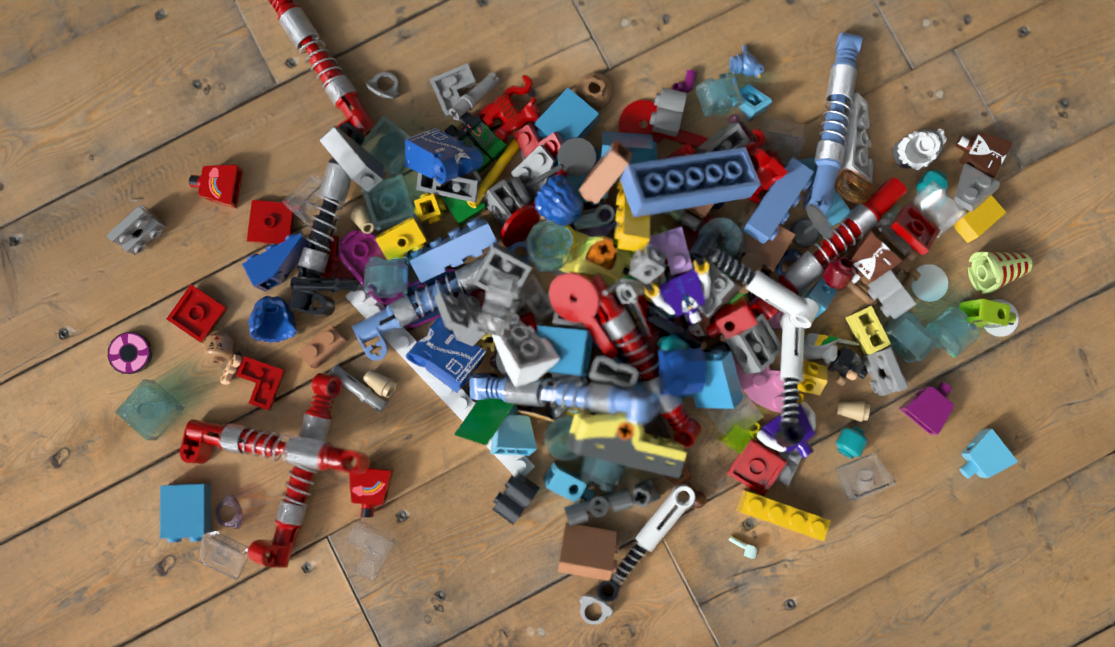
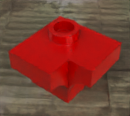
(767, 168)

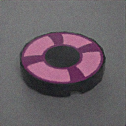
(129, 353)

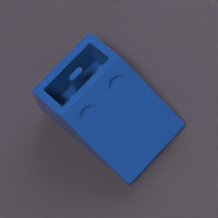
(276, 263)

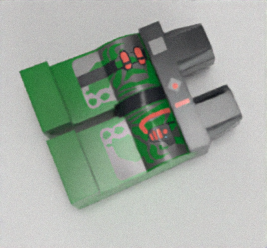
(478, 135)

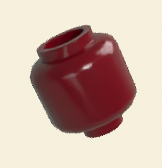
(839, 272)

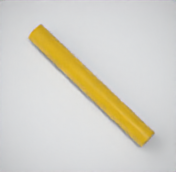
(495, 172)

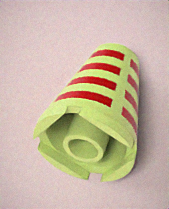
(997, 269)

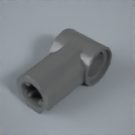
(591, 219)
(645, 493)

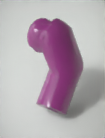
(688, 84)

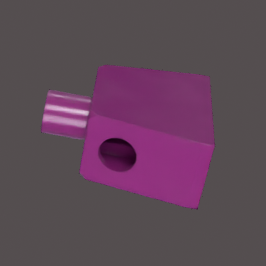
(929, 407)

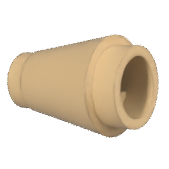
(361, 217)
(380, 384)
(854, 409)

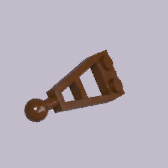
(700, 498)

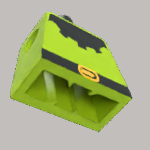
(990, 313)

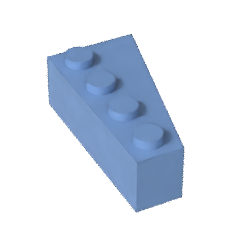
(777, 201)
(452, 249)

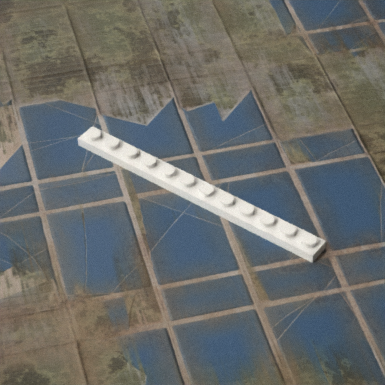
(459, 402)

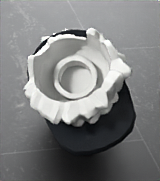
(919, 148)

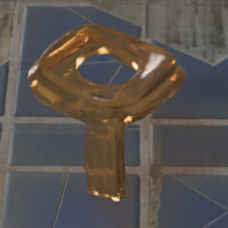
(847, 177)

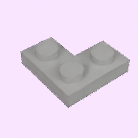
(449, 84)

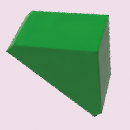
(462, 210)

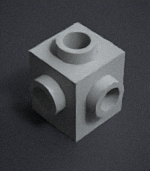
(647, 264)

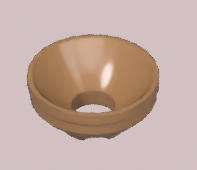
(599, 100)

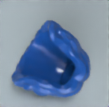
(559, 201)
(272, 320)

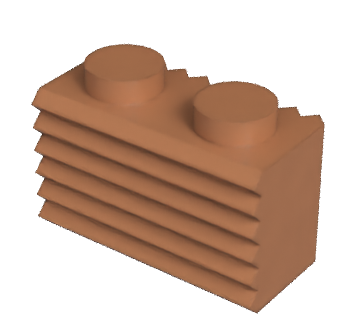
(322, 346)

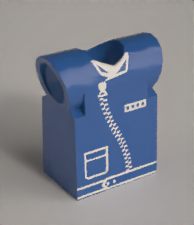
(440, 156)
(446, 356)

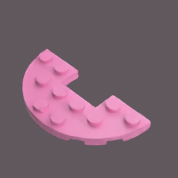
(765, 386)

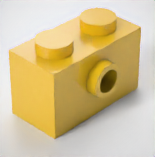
(978, 221)
(401, 238)

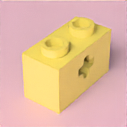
(868, 330)

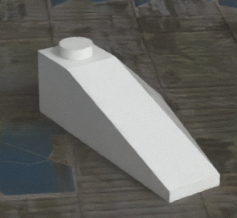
(857, 141)
(524, 353)

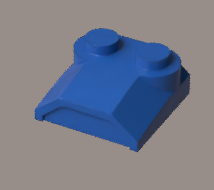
(681, 371)

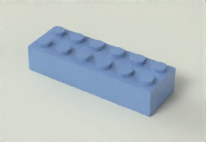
(689, 181)

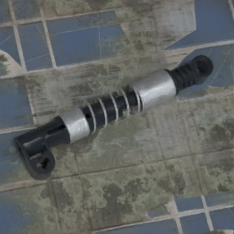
(314, 255)

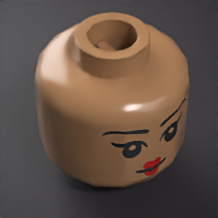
(219, 347)

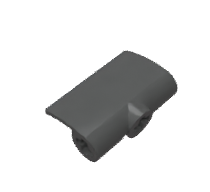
(617, 500)

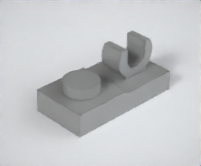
(793, 459)

